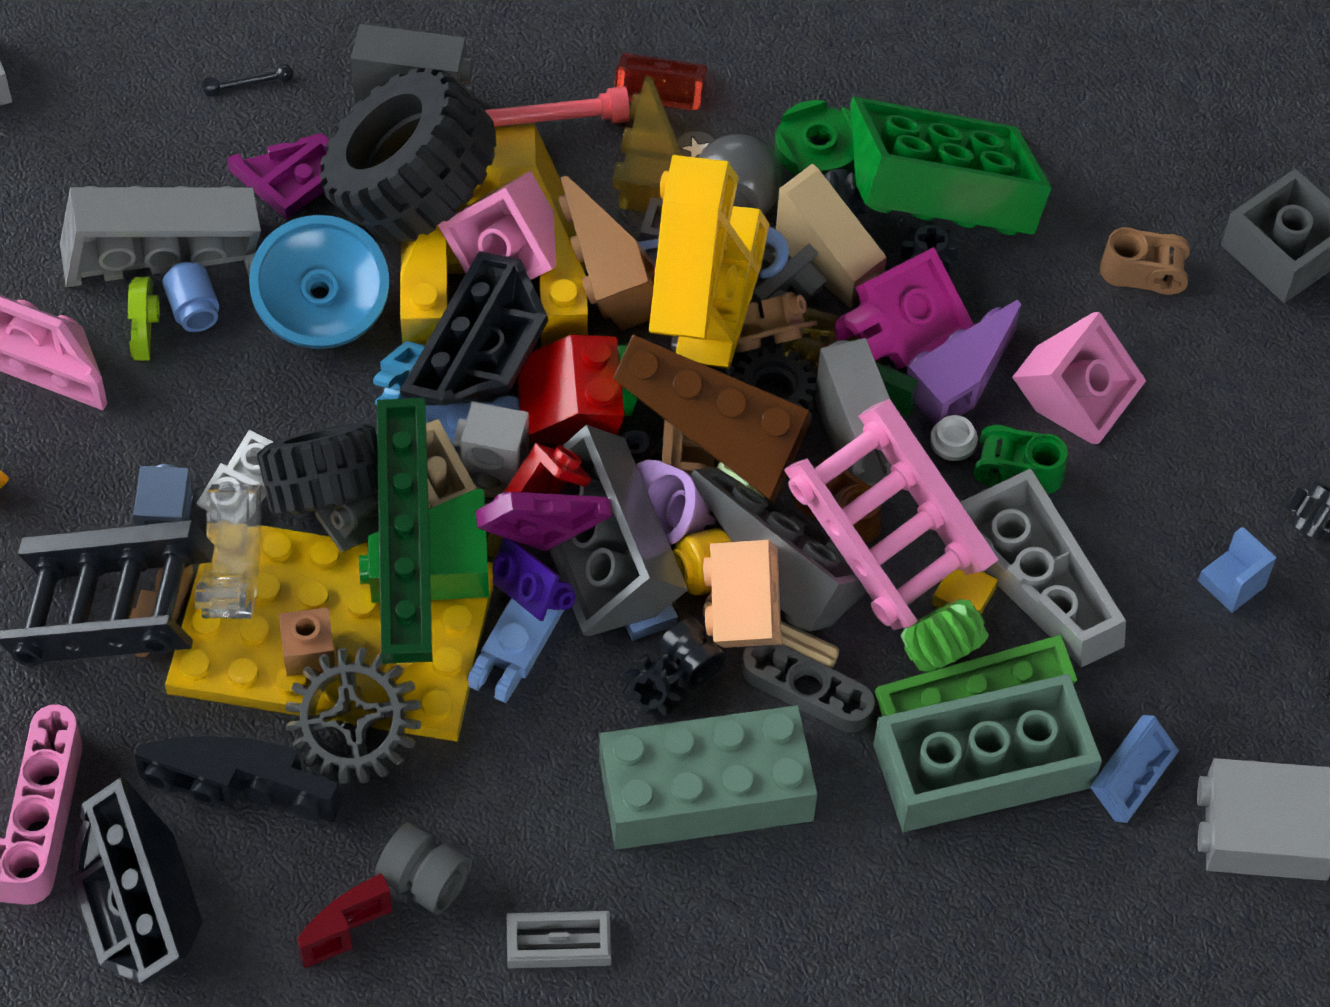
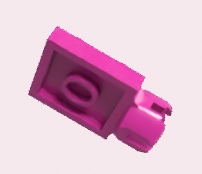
(906, 310)

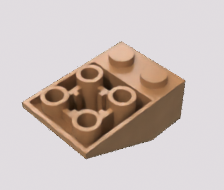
(616, 264)

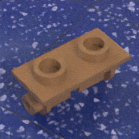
(781, 320)

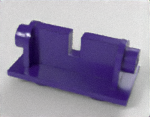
(530, 581)

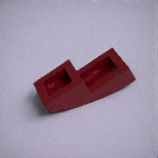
(330, 930)

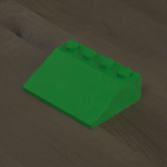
(946, 167)

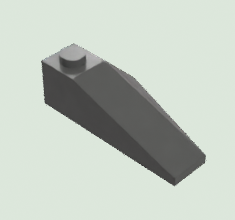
(813, 577)

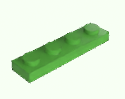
(978, 676)

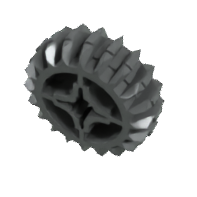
(349, 692)

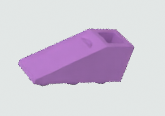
(959, 370)

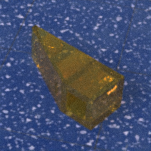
(647, 150)

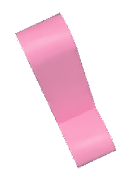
(40, 804)

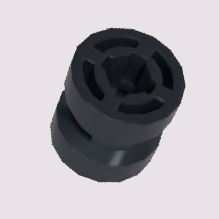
(692, 651)

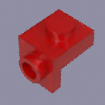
(548, 471)

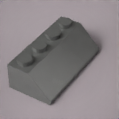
(625, 563)

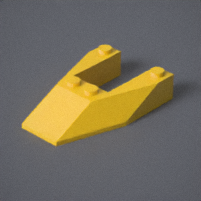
(431, 259)

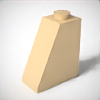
(817, 215)

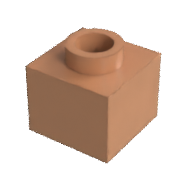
(305, 638)

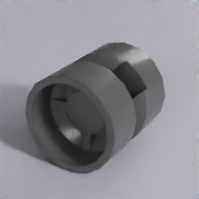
(418, 865)

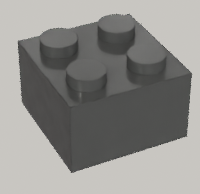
(1283, 235)

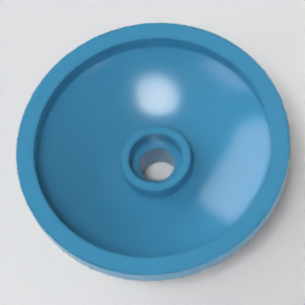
(312, 255)

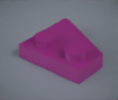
(542, 518)

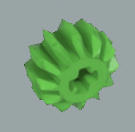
(944, 635)

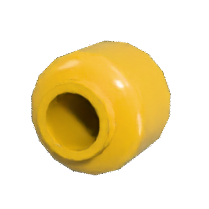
(691, 554)

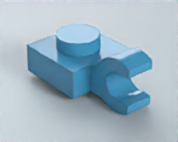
(396, 369)

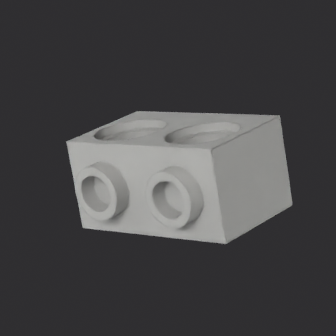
(492, 445)

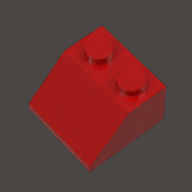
(571, 388)

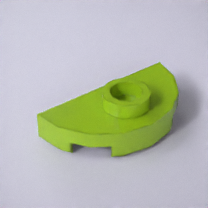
(143, 310)

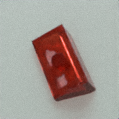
(677, 82)

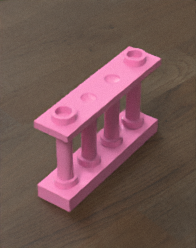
(937, 510)

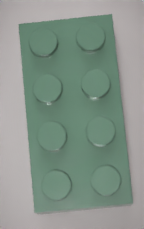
(986, 752)
(707, 777)

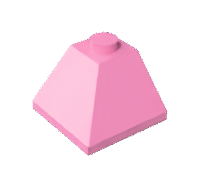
(508, 223)
(1081, 378)

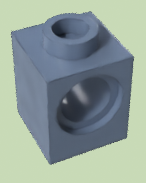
(163, 495)

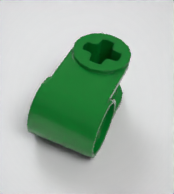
(1018, 454)

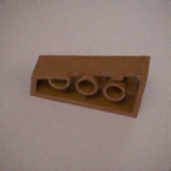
(726, 417)

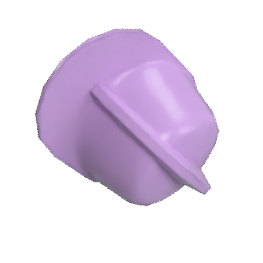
(675, 500)

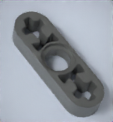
(814, 705)

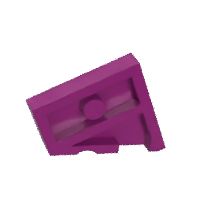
(286, 175)

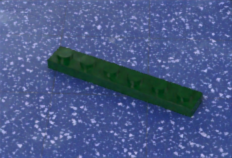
(404, 531)

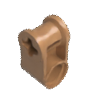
(1143, 260)

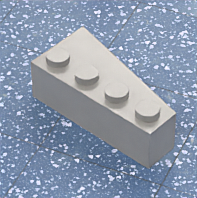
(155, 228)
(1046, 568)

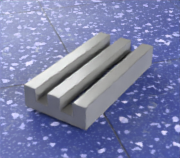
(558, 957)

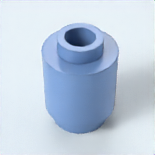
(191, 296)

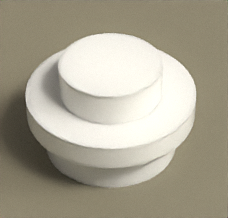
(954, 438)

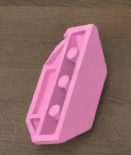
(49, 352)

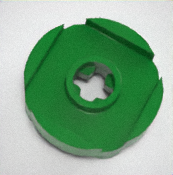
(812, 119)

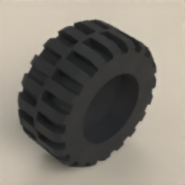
(408, 156)

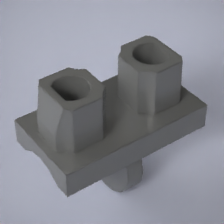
(798, 272)

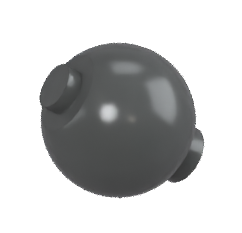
(754, 164)

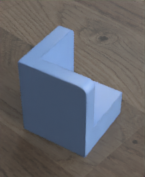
(1239, 571)

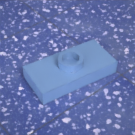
(1134, 768)

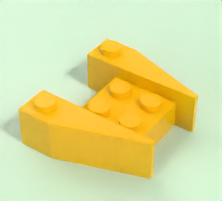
(705, 260)

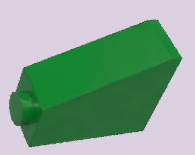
(456, 552)

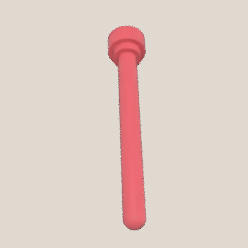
(609, 105)

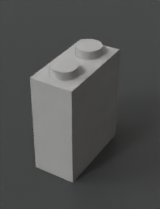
(846, 388)
(1266, 819)

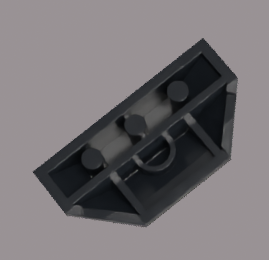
(480, 336)
(133, 886)

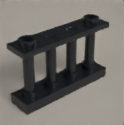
(90, 556)

